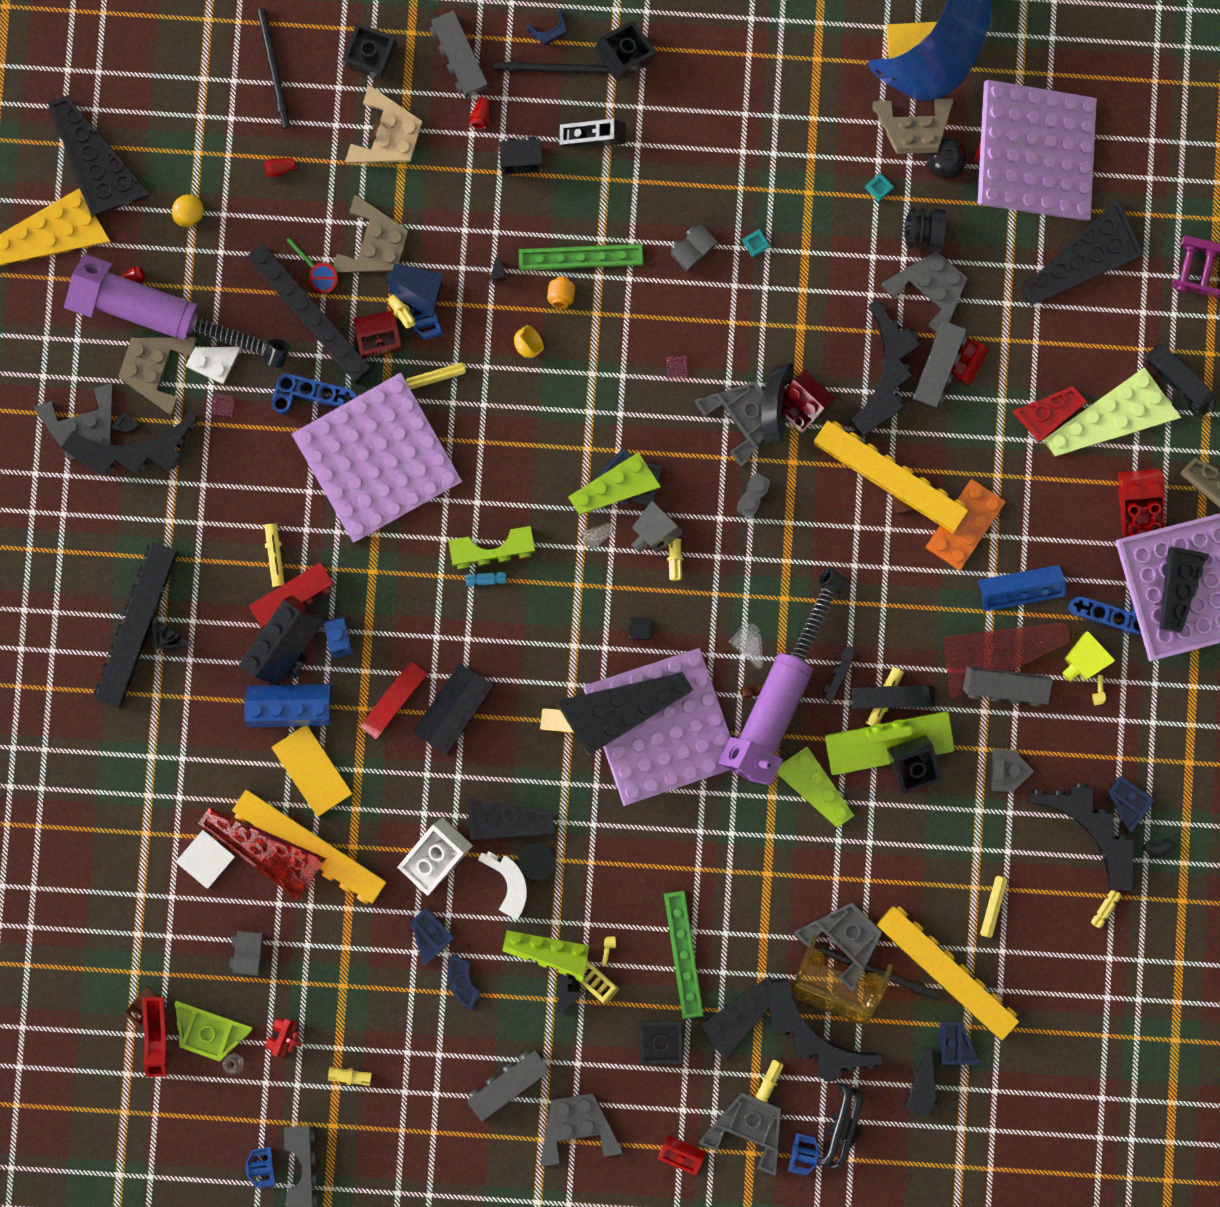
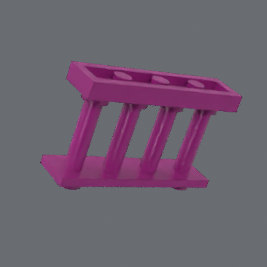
(1211, 252)

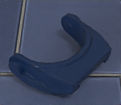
(552, 35)

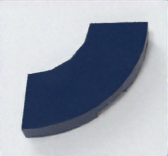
(461, 983)

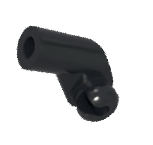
(1159, 850)

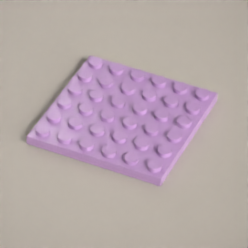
(1037, 150)
(376, 457)
(1145, 568)
(674, 744)

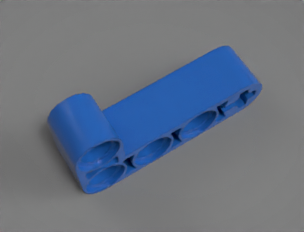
(315, 396)
(1108, 615)

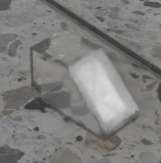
(749, 644)

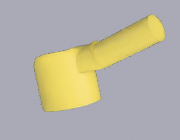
(1099, 697)
(609, 942)

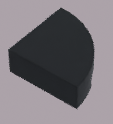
(125, 423)

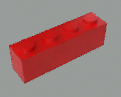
(303, 587)

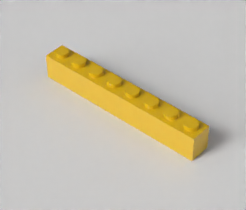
(890, 476)
(336, 866)
(947, 973)

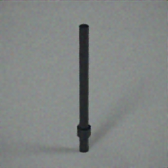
(514, 66)
(281, 106)
(917, 987)

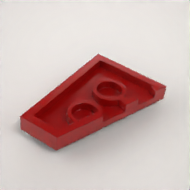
(1049, 413)

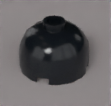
(949, 159)

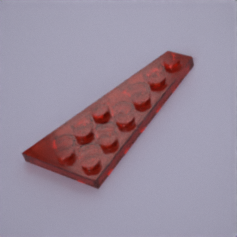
(999, 650)
(276, 858)

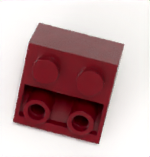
(377, 334)
(805, 401)

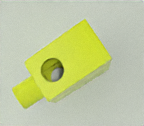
(1086, 658)

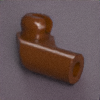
(749, 691)

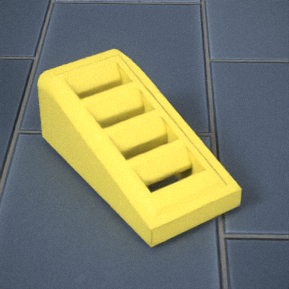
(610, 993)

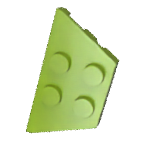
(208, 1032)

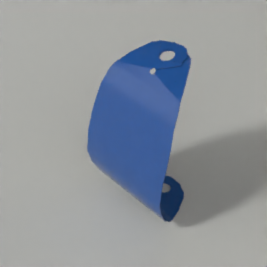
(942, 57)

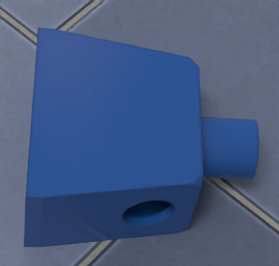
(338, 637)

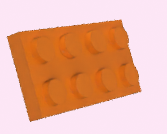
(982, 510)

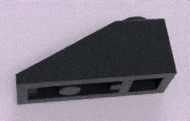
(593, 133)
(922, 1090)

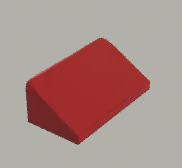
(970, 361)
(682, 1155)

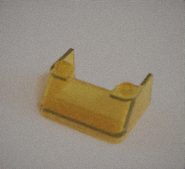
(822, 988)

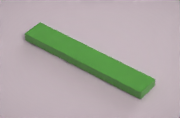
(581, 257)
(683, 954)

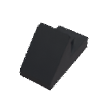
(566, 997)

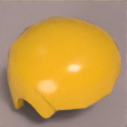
(187, 210)
(528, 342)

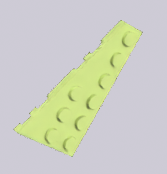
(1124, 410)

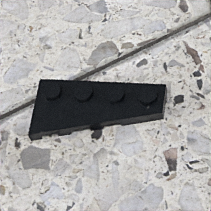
(1181, 578)
(501, 820)
(737, 1019)

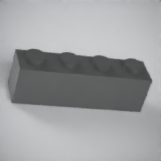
(459, 54)
(939, 364)
(1007, 685)
(507, 1085)

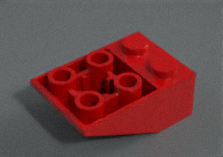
(1141, 501)

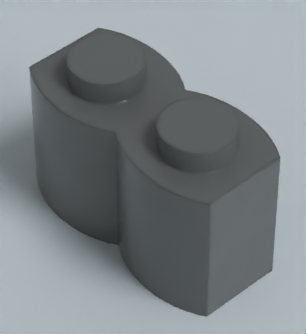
(693, 247)
(754, 493)
(247, 953)

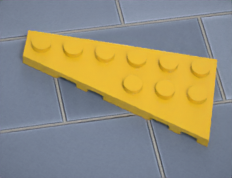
(52, 231)

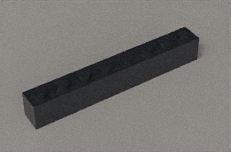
(309, 313)
(136, 624)

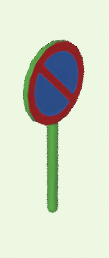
(322, 276)

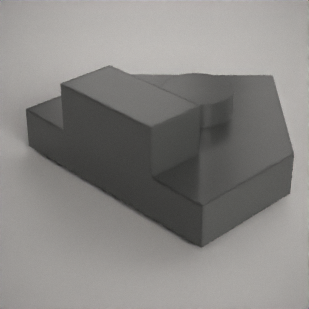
(1008, 770)

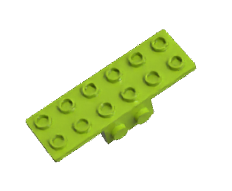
(868, 745)

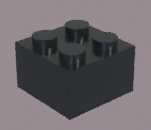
(625, 50)
(369, 51)
(520, 156)
(914, 764)
(660, 1042)

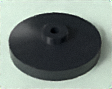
(536, 862)

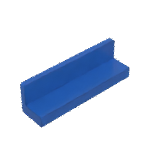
(1022, 588)

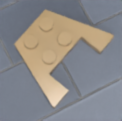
(395, 134)

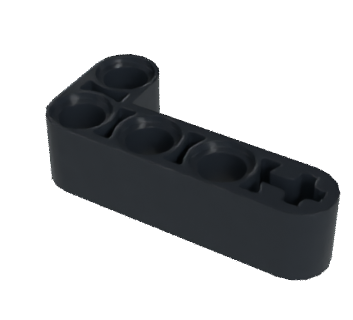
(1182, 380)

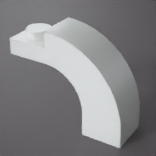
(516, 884)

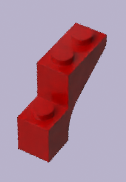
(155, 1037)

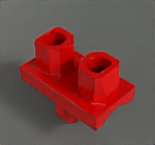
(287, 1038)

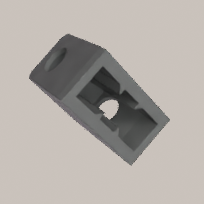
(654, 529)

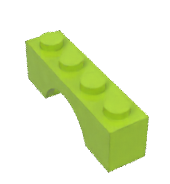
(518, 543)

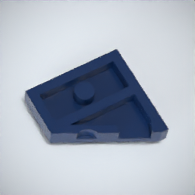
(1129, 802)
(429, 935)

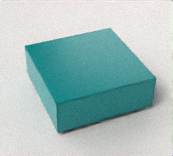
(879, 187)
(756, 243)

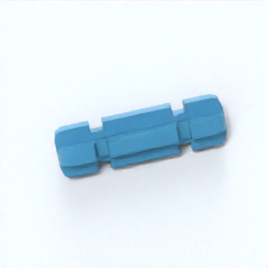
(485, 579)

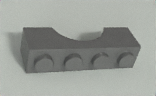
(299, 1142)

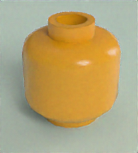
(561, 292)

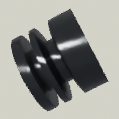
(925, 229)

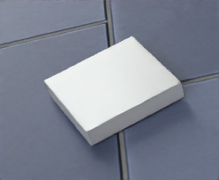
(205, 859)

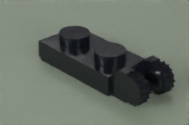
(840, 671)

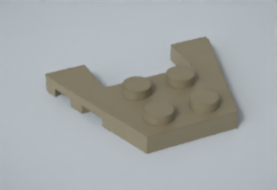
(914, 134)
(381, 245)
(146, 364)

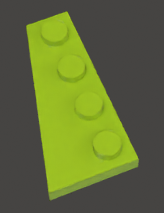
(620, 483)
(559, 954)

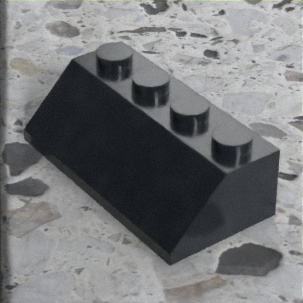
(282, 641)
(453, 709)

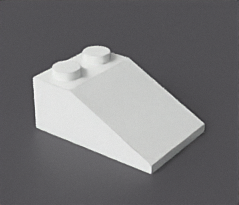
(435, 856)

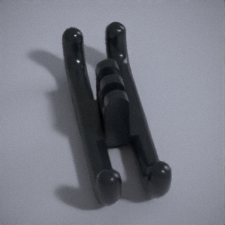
(843, 1127)

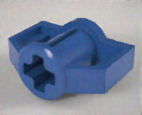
(423, 321)
(796, 1151)
(261, 1168)

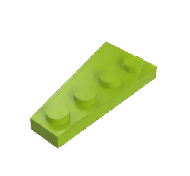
(813, 784)

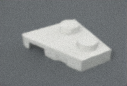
(213, 361)

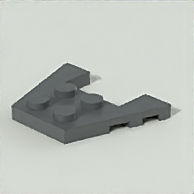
(935, 280)
(745, 409)
(91, 425)
(851, 933)
(576, 1118)
(752, 1121)

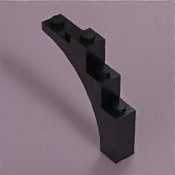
(894, 373)
(159, 450)
(1116, 852)
(829, 1057)

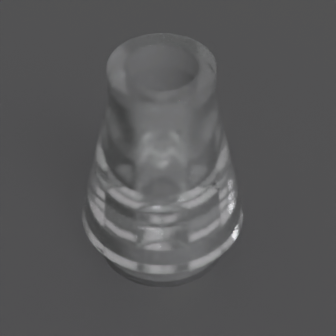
(595, 536)
(236, 1059)

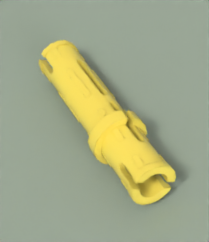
(271, 530)
(878, 713)

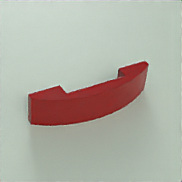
(393, 700)

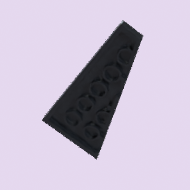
(99, 171)
(1095, 251)
(610, 713)

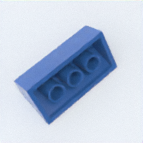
(288, 705)

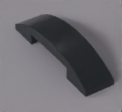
(772, 401)
(893, 697)

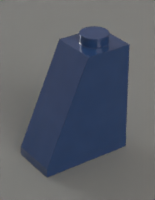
(416, 287)

